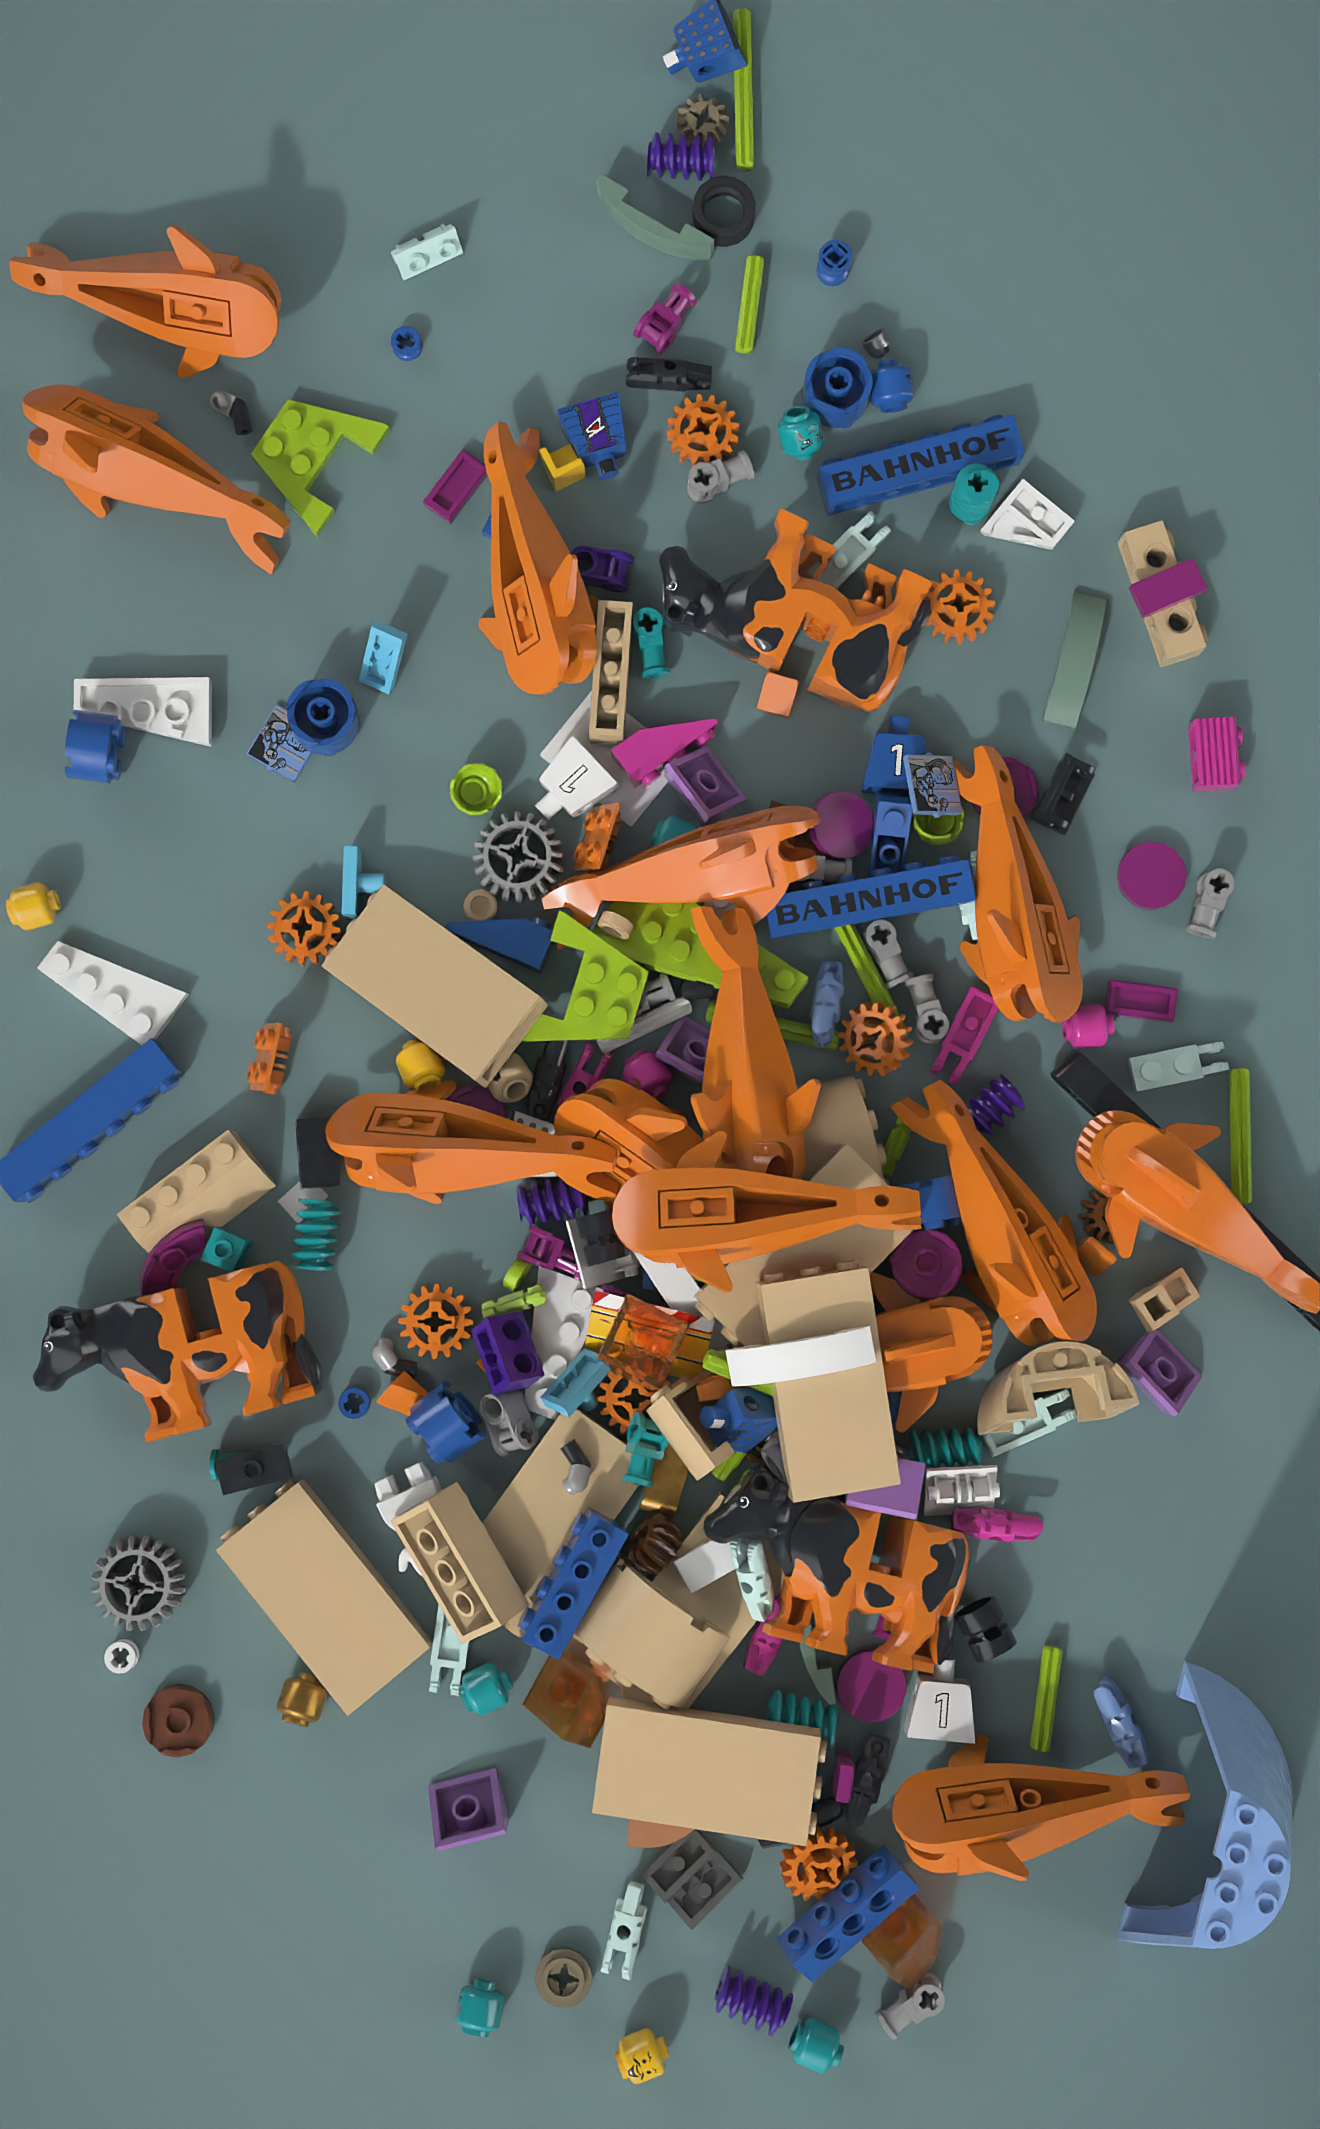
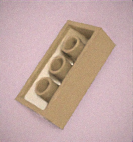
(210, 1186)
(460, 1563)

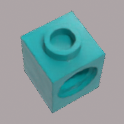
(226, 1249)

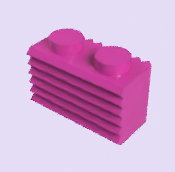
(1215, 754)

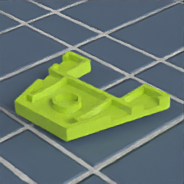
(300, 447)
(603, 993)

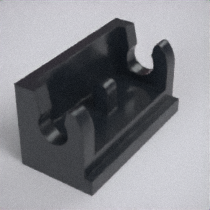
(1064, 794)
(316, 1159)

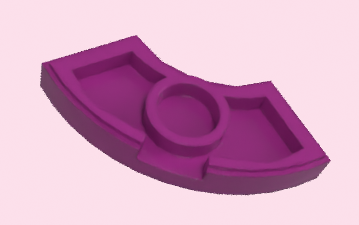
(171, 1256)

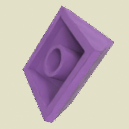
(703, 785)
(685, 1049)
(1160, 1372)
(894, 1500)
(467, 1809)

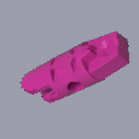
(580, 1076)
(996, 1524)
(763, 1647)

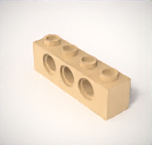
(1169, 644)
(611, 672)

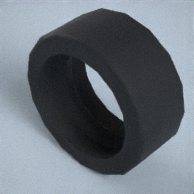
(726, 187)

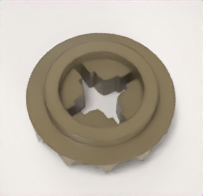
(697, 107)
(549, 1986)

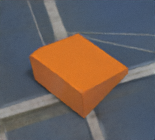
(777, 694)
(1094, 1256)
(402, 1394)

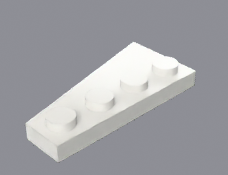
(155, 705)
(118, 994)
(558, 1331)

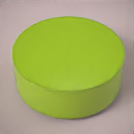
(516, 1274)

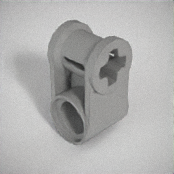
(505, 1419)

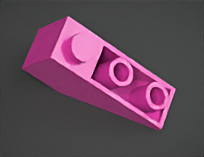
(653, 748)

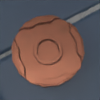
(178, 1720)

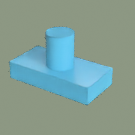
(382, 657)
(356, 882)
(576, 1385)

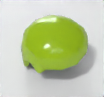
(476, 789)
(939, 830)

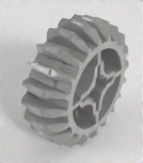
(504, 853)
(134, 1596)

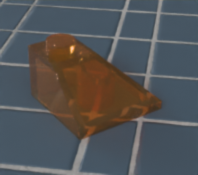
(642, 1343)
(568, 1699)
(906, 1942)

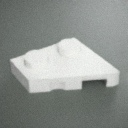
(1028, 519)

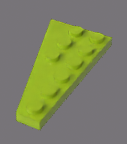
(668, 943)

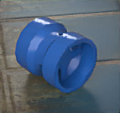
(832, 271)

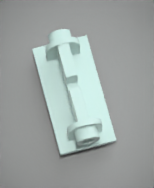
(437, 247)

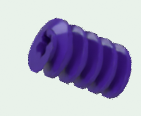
(681, 156)
(994, 1104)
(550, 1200)
(751, 2001)

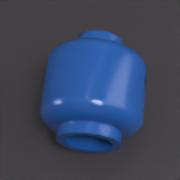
(891, 387)

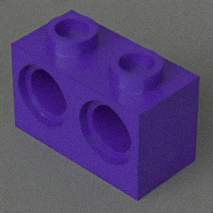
(504, 1354)

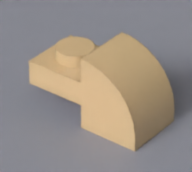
(1163, 1299)

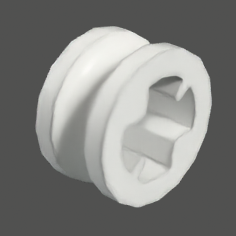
(111, 1654)

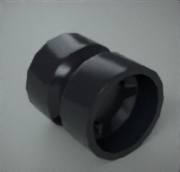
(597, 1225)
(983, 1616)

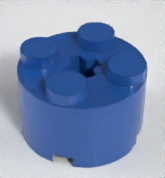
(838, 368)
(323, 698)
(93, 746)
(937, 1202)
(445, 1423)

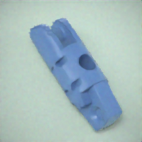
(826, 1002)
(1121, 1723)

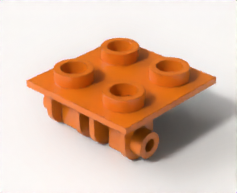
(599, 826)
(268, 1041)

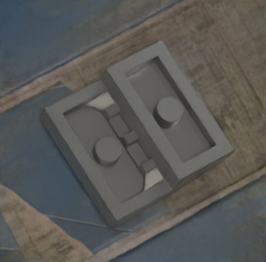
(692, 1877)

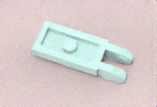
(850, 553)
(1173, 1066)
(1031, 1429)
(448, 1653)

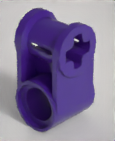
(603, 567)

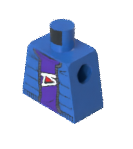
(595, 432)

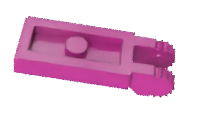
(966, 1031)

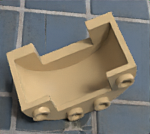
(841, 1120)
(1096, 1383)
(678, 1418)
(648, 1636)

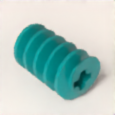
(973, 493)
(315, 1235)
(946, 1449)
(803, 1715)

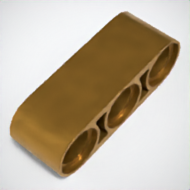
(668, 1482)

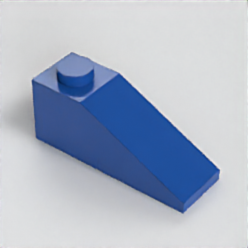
(513, 939)

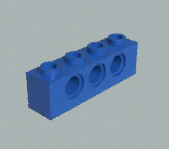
(847, 1913)

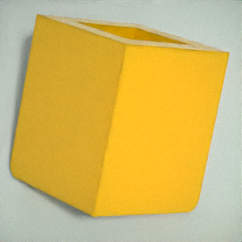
(562, 466)

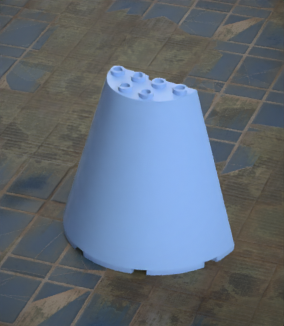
(1251, 1835)

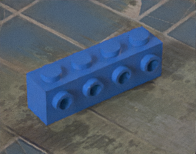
(573, 1582)

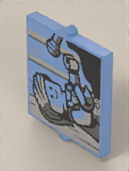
(278, 747)
(932, 785)

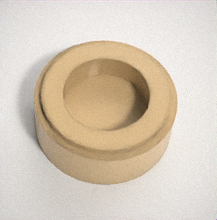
(480, 905)
(615, 925)

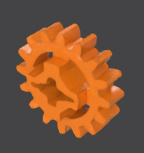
(698, 418)
(972, 605)
(289, 927)
(888, 1046)
(436, 1304)
(612, 1398)
(819, 1864)

